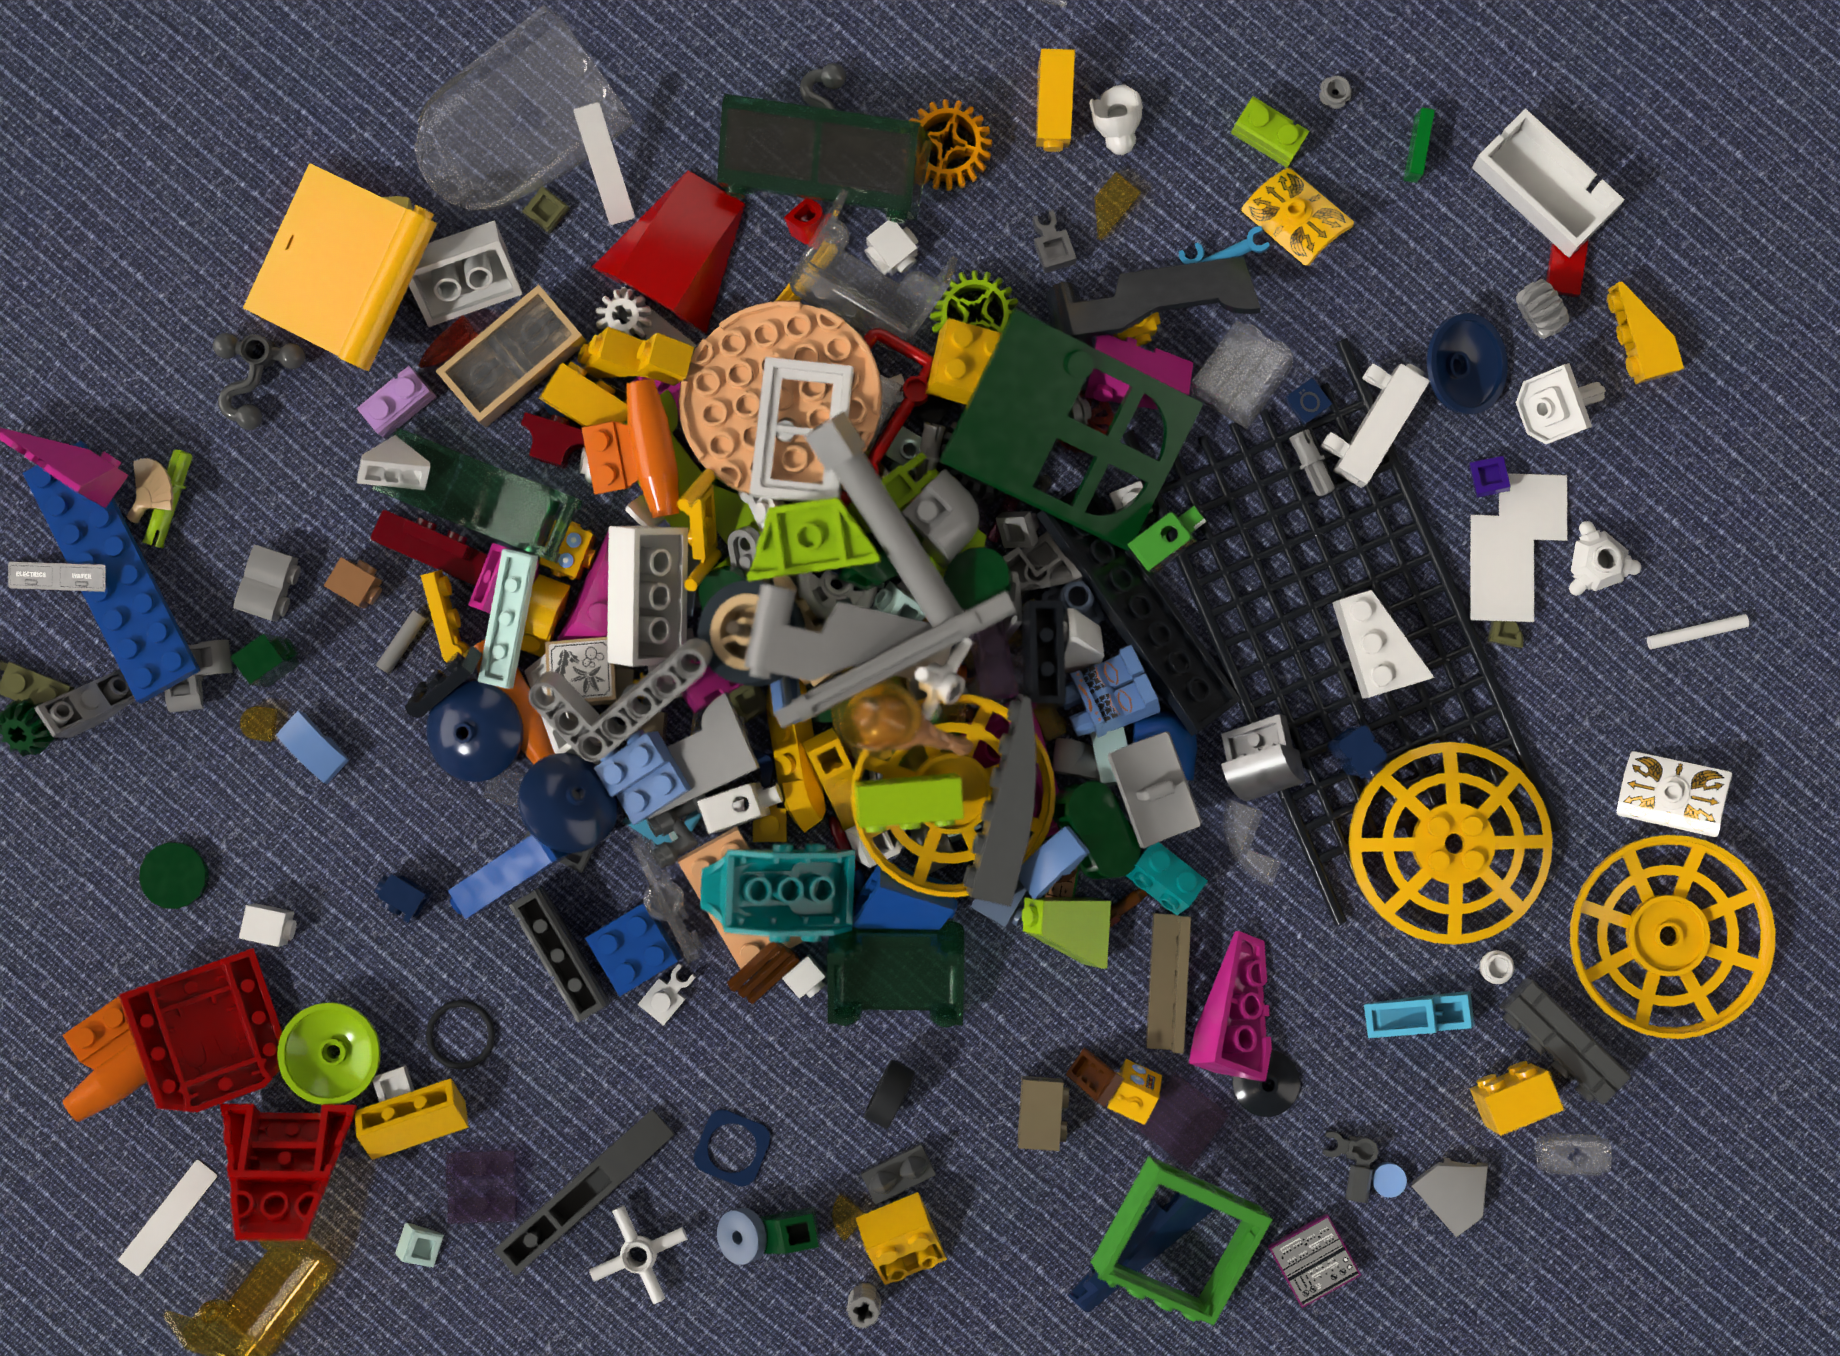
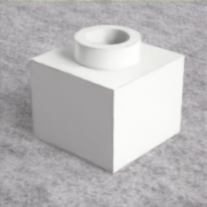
(805, 977)

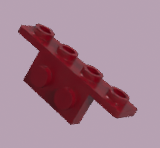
(429, 547)

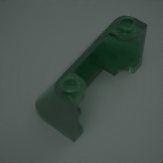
(896, 973)

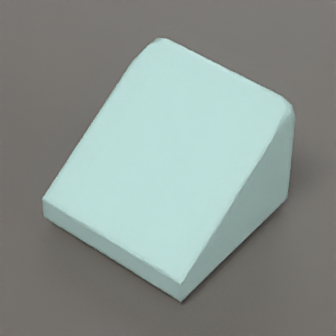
(419, 1245)

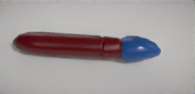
(843, 844)

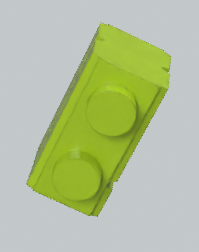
(1269, 132)

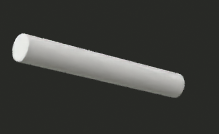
(1697, 631)

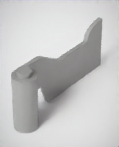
(846, 640)
(711, 755)

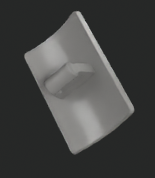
(1154, 789)

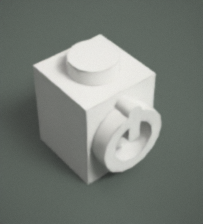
(892, 248)

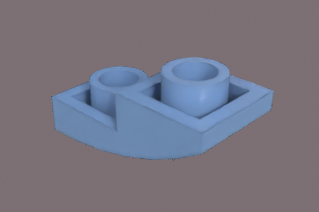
(312, 748)
(1051, 861)

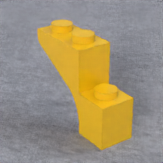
(623, 355)

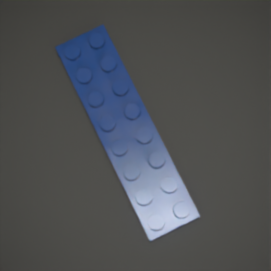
(132, 607)

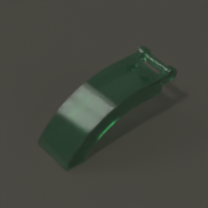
(487, 499)

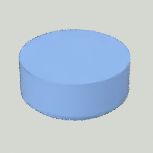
(1388, 1179)

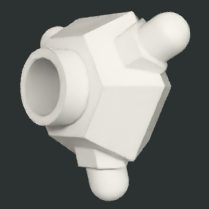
(1599, 561)

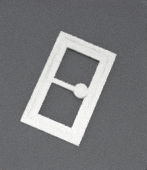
(767, 428)

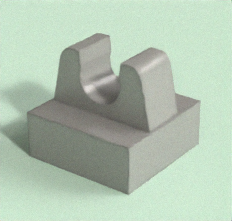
(1018, 529)

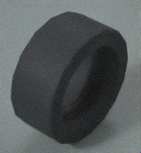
(889, 1094)

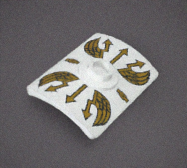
(1674, 793)

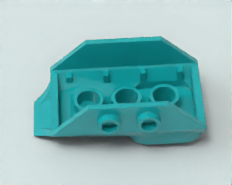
(782, 892)

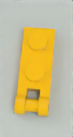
(444, 617)

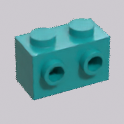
(1167, 878)

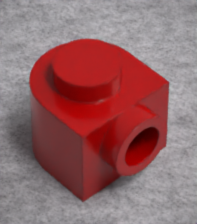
(804, 220)

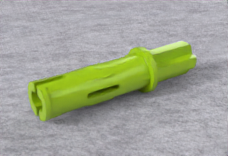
(161, 518)

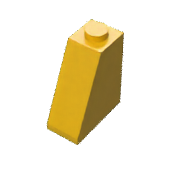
(1055, 99)

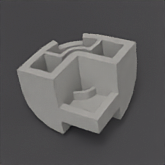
(943, 517)

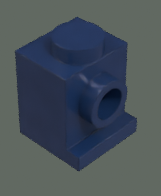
(402, 895)

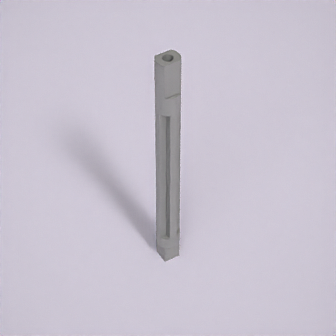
(896, 660)

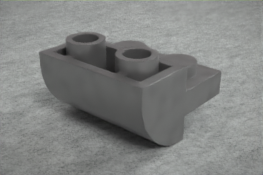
(1261, 759)

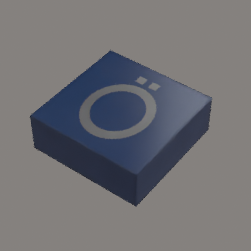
(1308, 401)

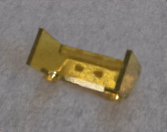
(262, 1307)

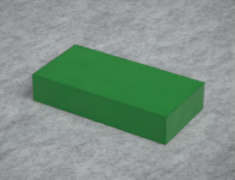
(1419, 145)

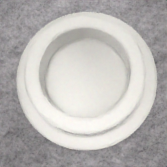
(1496, 967)

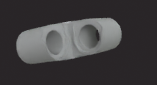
(212, 658)

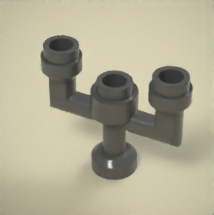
(667, 822)

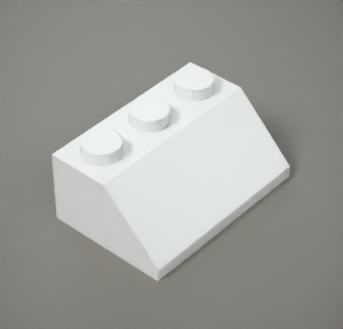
(464, 274)

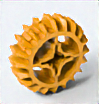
(977, 154)

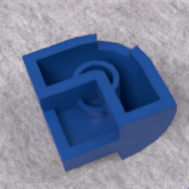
(1184, 743)

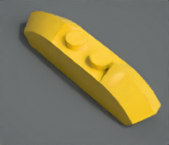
(795, 773)

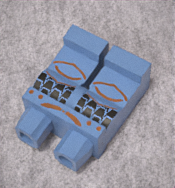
(1111, 695)

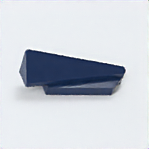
(1152, 1235)

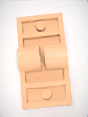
(741, 946)

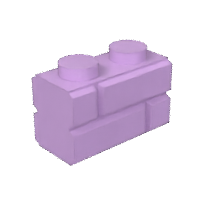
(396, 402)

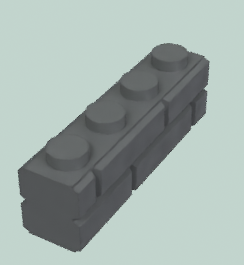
(560, 954)
(1564, 1041)

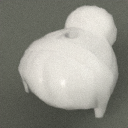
(1118, 117)

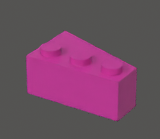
(1157, 364)

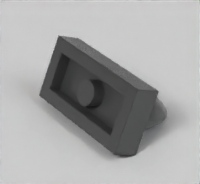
(898, 1173)

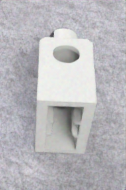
(729, 810)

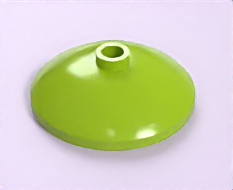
(307, 1059)

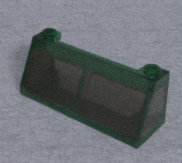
(820, 153)

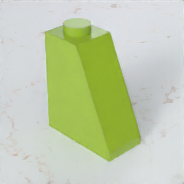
(1071, 926)

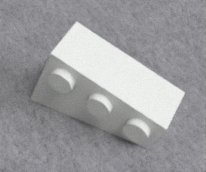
(1377, 647)

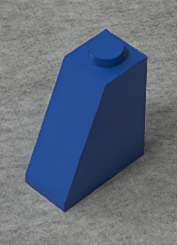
(891, 905)

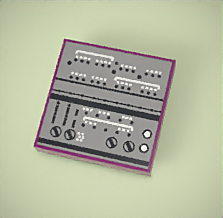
(1314, 1260)

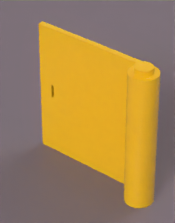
(340, 266)

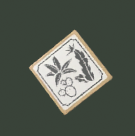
(584, 667)

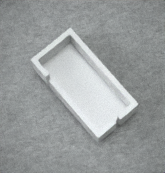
(1547, 183)

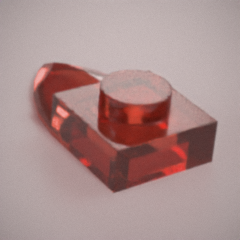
(449, 342)

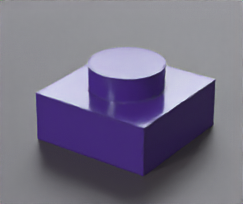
(1489, 476)

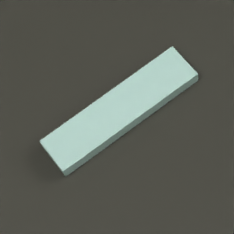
(507, 618)

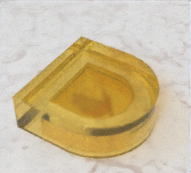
(259, 723)

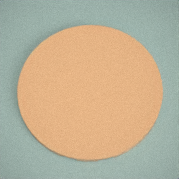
(725, 384)

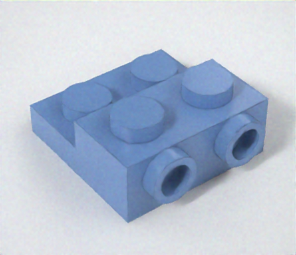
(642, 775)

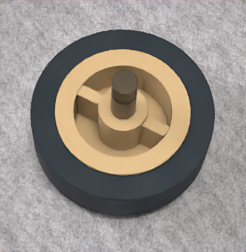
(728, 626)

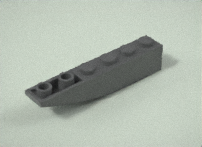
(1008, 813)
(583, 1192)

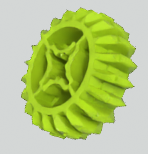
(963, 306)

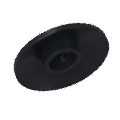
(1274, 1101)

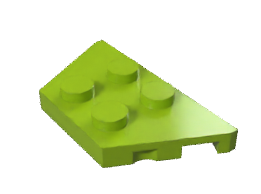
(809, 539)

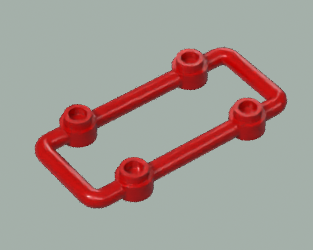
(913, 393)

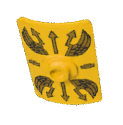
(1296, 215)

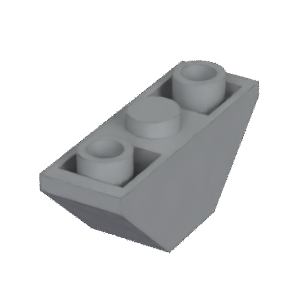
(86, 705)

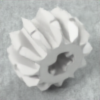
(632, 307)

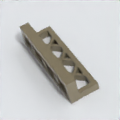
(1168, 982)

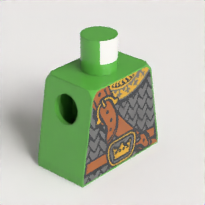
(1154, 548)

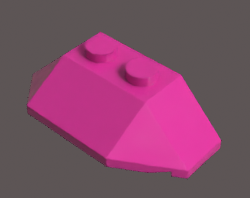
(590, 611)

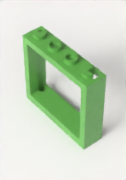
(1230, 1266)

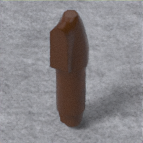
(1125, 905)

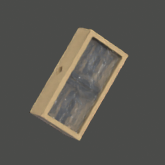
(511, 356)

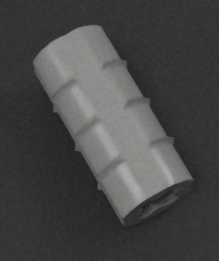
(859, 1315)

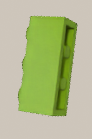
(908, 801)

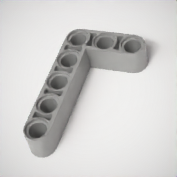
(627, 706)

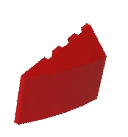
(679, 249)
(280, 1167)

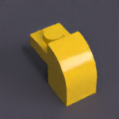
(545, 610)

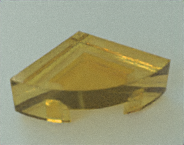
(844, 1216)

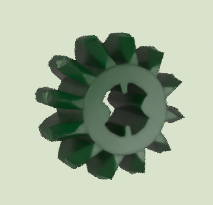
(24, 728)

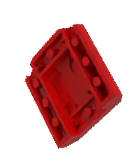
(205, 1033)

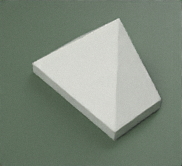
(394, 465)

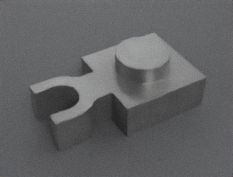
(1053, 247)

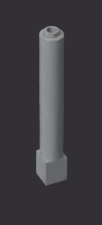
(840, 450)

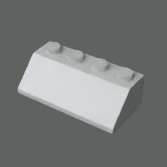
(646, 593)

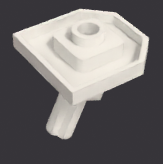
(1555, 405)

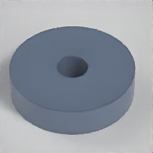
(742, 1248)

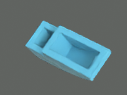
(1419, 1015)

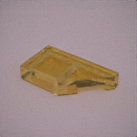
(1112, 203)

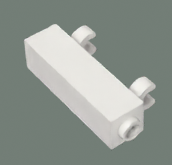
(1381, 424)

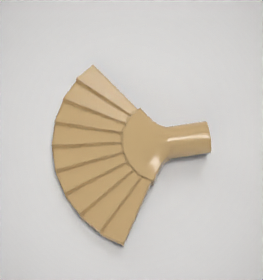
(152, 488)

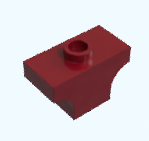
(552, 439)

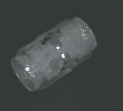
(1593, 1156)

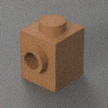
(355, 582)

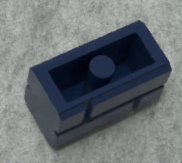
(1358, 752)

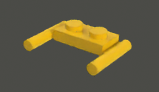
(702, 535)

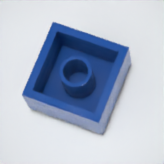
(633, 949)

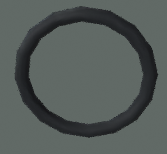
(430, 1028)

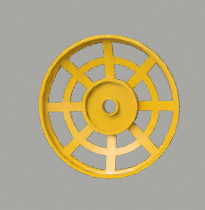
(975, 791)
(1429, 843)
(1691, 939)

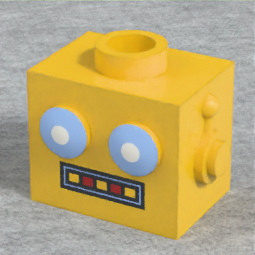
(575, 553)
(1137, 1092)

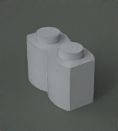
(267, 583)

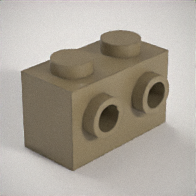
(1041, 1113)

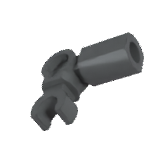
(1364, 1152)

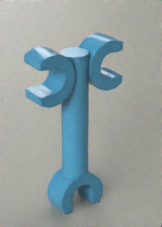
(1233, 251)

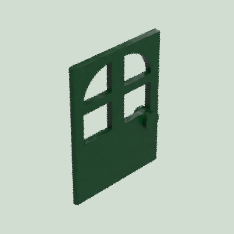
(1026, 406)

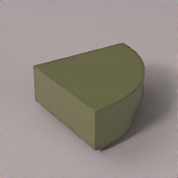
(1506, 634)

